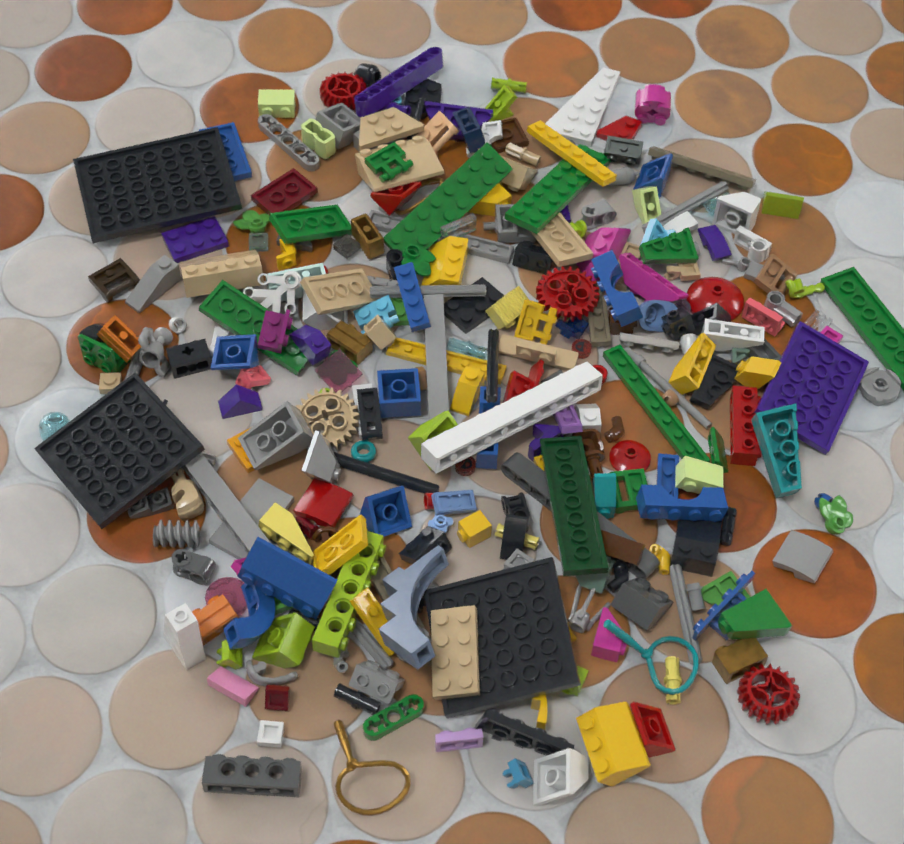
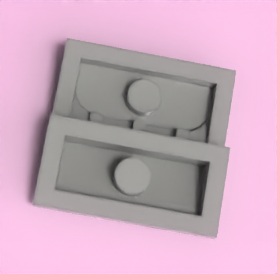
(802, 556)

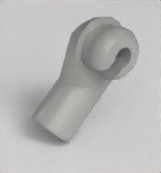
(339, 663)

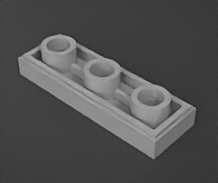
(649, 342)

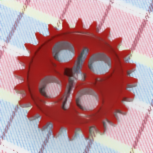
(568, 293)

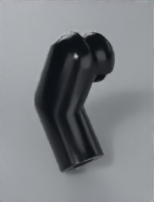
(621, 576)

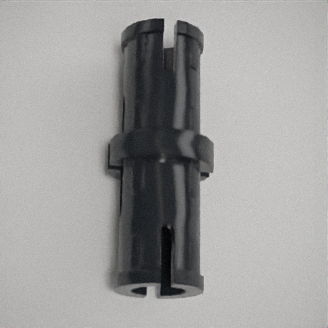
(357, 699)

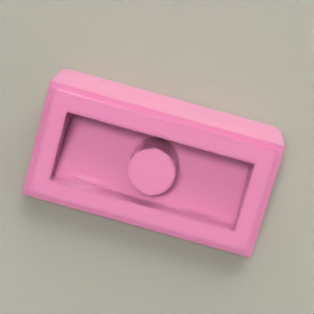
(232, 685)

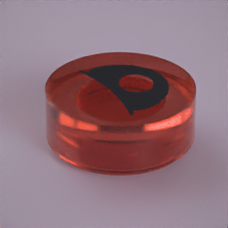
(583, 347)
(466, 467)

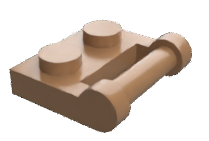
(772, 272)

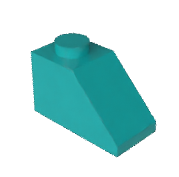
(605, 493)

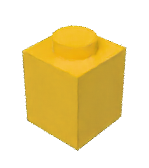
(474, 529)

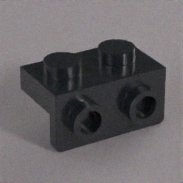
(532, 257)
(424, 543)

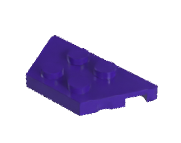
(481, 115)

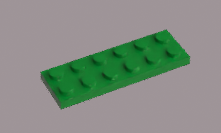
(245, 317)

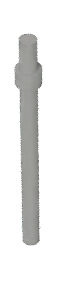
(640, 361)

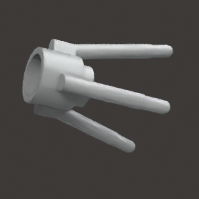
(579, 620)

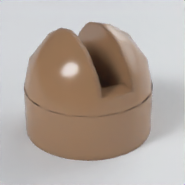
(670, 398)

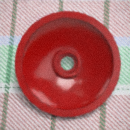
(715, 290)

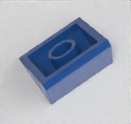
(655, 173)
(235, 352)
(387, 511)

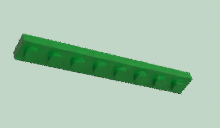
(653, 404)

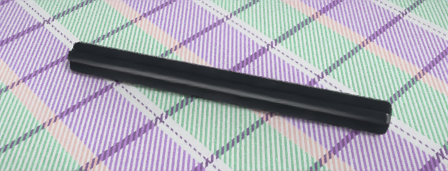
(492, 366)
(386, 474)

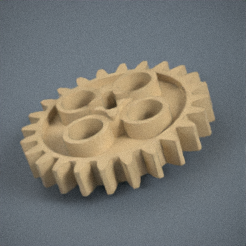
(320, 403)

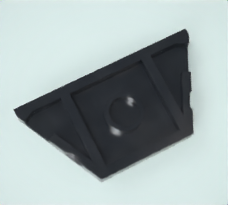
(427, 89)

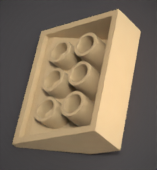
(417, 149)
(237, 269)

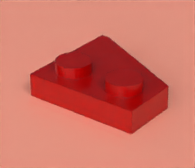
(624, 128)

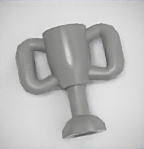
(154, 351)

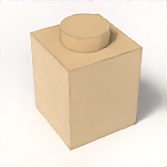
(379, 332)

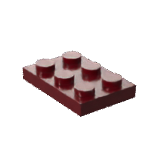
(284, 193)

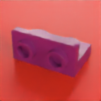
(273, 331)

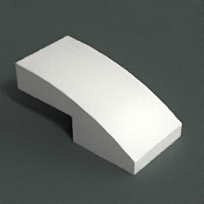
(681, 222)

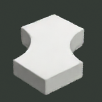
(491, 131)

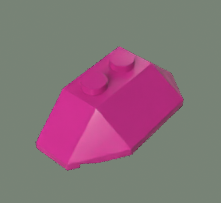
(602, 242)
(647, 282)

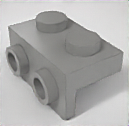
(376, 681)

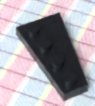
(522, 735)

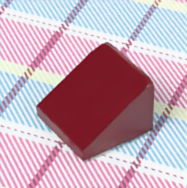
(306, 526)

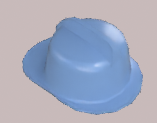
(652, 313)

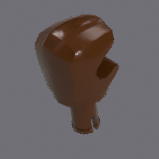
(593, 449)

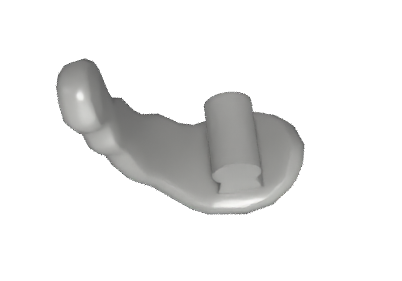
(255, 671)

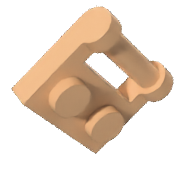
(436, 128)

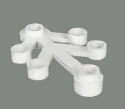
(274, 296)

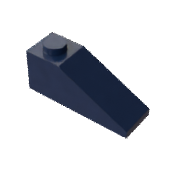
(469, 129)

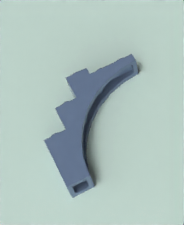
(400, 609)

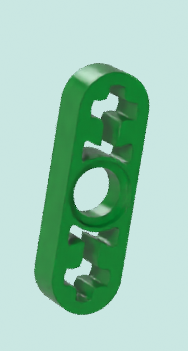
(375, 719)

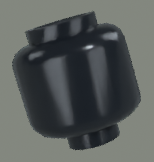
(369, 73)

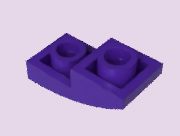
(715, 241)

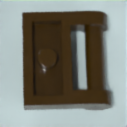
(111, 275)

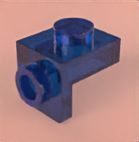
(572, 328)

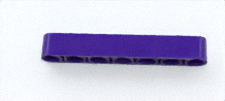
(399, 82)

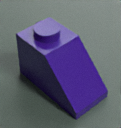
(311, 343)

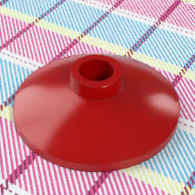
(623, 461)

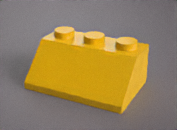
(449, 263)
(613, 743)

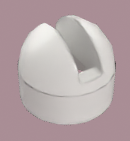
(180, 322)

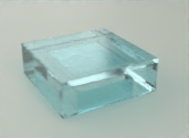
(258, 241)

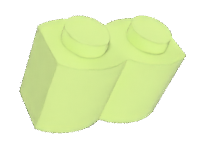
(318, 138)

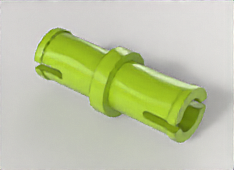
(515, 86)

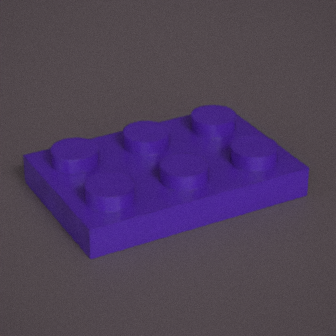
(195, 239)

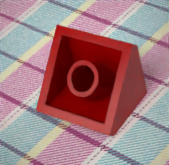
(395, 197)
(652, 729)

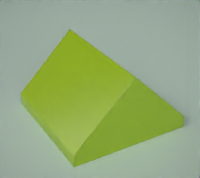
(782, 205)

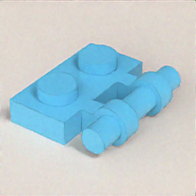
(381, 307)

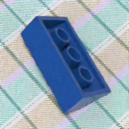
(286, 578)

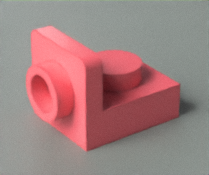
(253, 377)

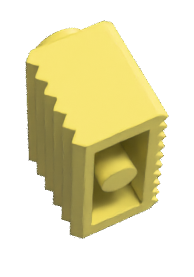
(507, 308)

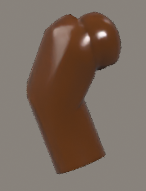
(616, 431)

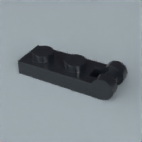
(369, 413)

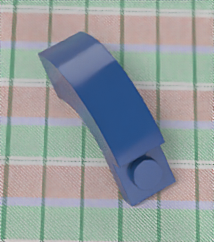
(261, 612)

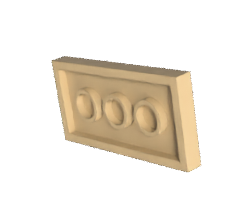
(563, 242)
(338, 291)
(456, 652)

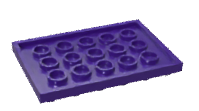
(819, 380)

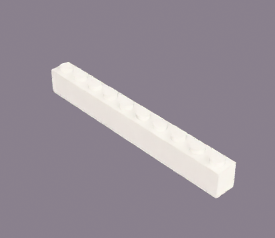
(510, 417)

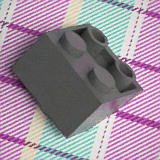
(641, 602)

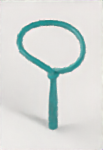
(647, 653)

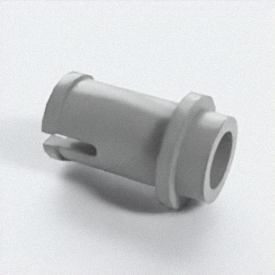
(695, 596)

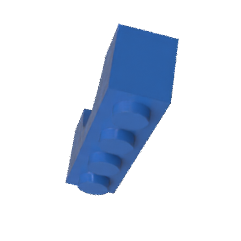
(623, 303)
(488, 457)
(657, 503)

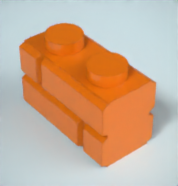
(119, 338)
(214, 617)

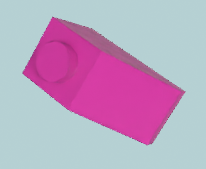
(606, 644)

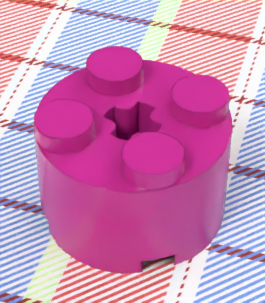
(653, 104)

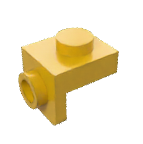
(288, 257)

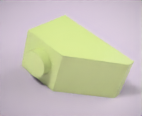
(647, 203)

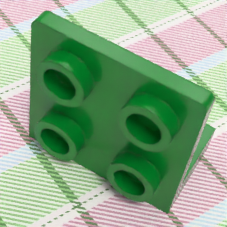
(101, 355)

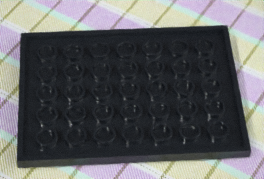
(156, 184)

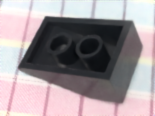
(696, 546)

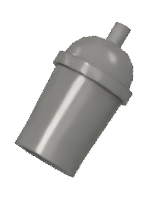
(624, 176)

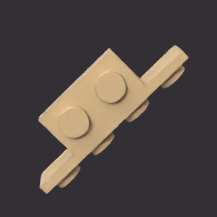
(535, 351)

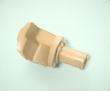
(186, 496)

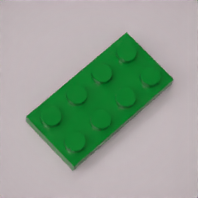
(310, 223)

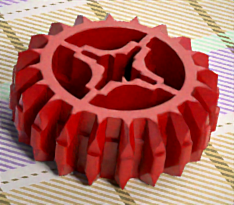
(341, 89)
(756, 697)

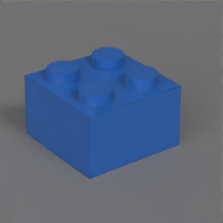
(399, 393)

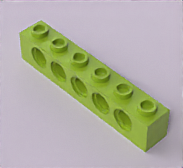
(331, 642)

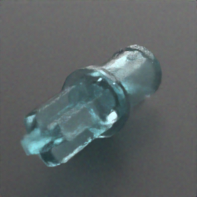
(467, 348)

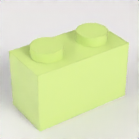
(277, 103)
(695, 474)

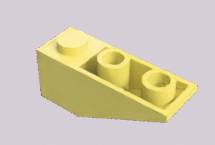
(283, 529)

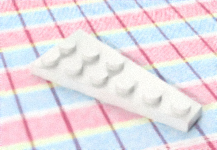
(584, 111)

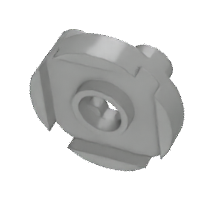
(876, 394)

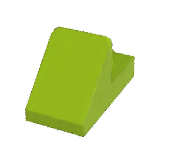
(501, 103)

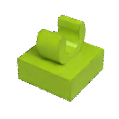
(230, 657)

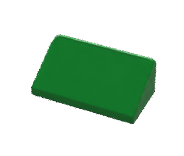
(717, 449)

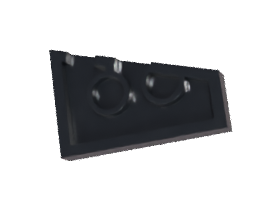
(716, 381)

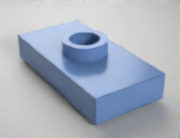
(454, 502)

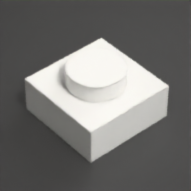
(270, 733)

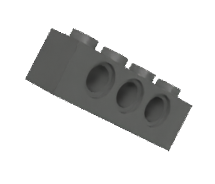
(239, 783)

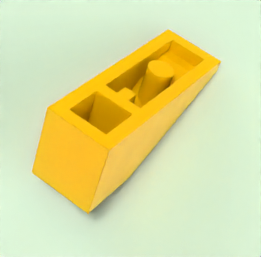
(693, 365)

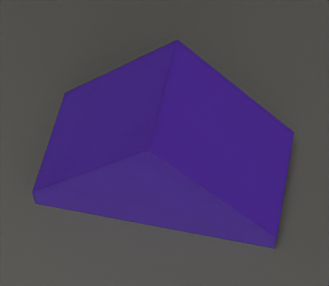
(239, 402)

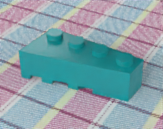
(779, 446)

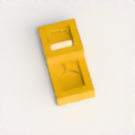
(540, 703)

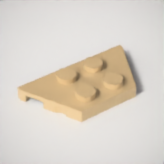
(386, 127)

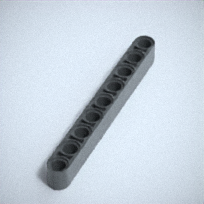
(533, 481)

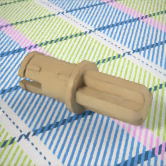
(523, 154)

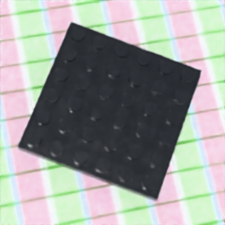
(119, 450)
(520, 634)

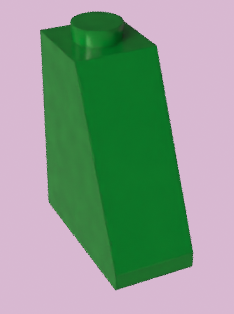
(754, 618)

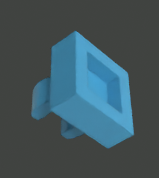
(520, 774)

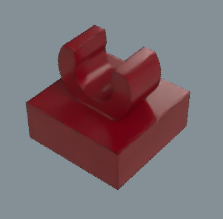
(277, 697)

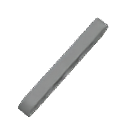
(297, 145)

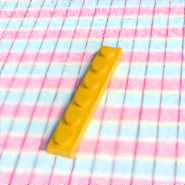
(571, 153)

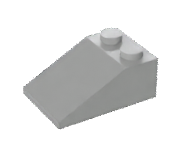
(276, 436)

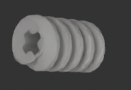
(177, 533)

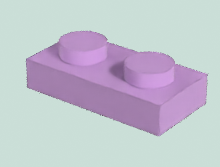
(458, 740)

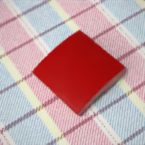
(323, 503)

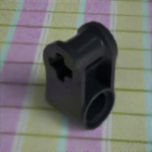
(393, 259)
(516, 506)

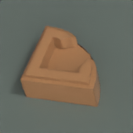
(422, 378)

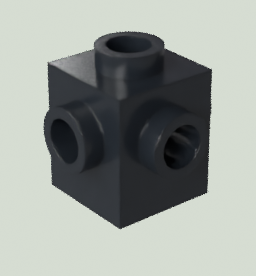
(677, 323)

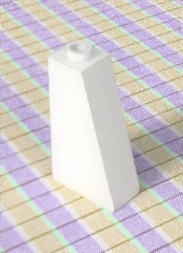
(184, 636)

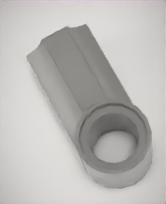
(776, 302)

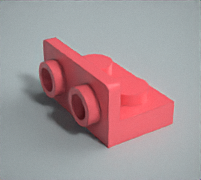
(762, 316)

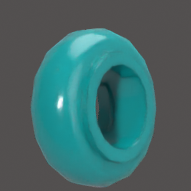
(367, 445)

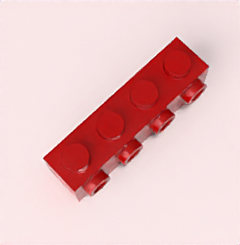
(743, 440)

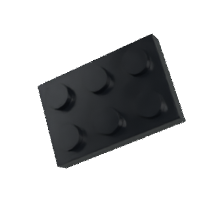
(470, 310)

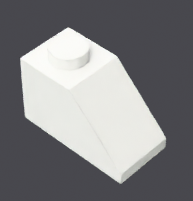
(589, 416)

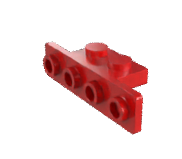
(519, 383)

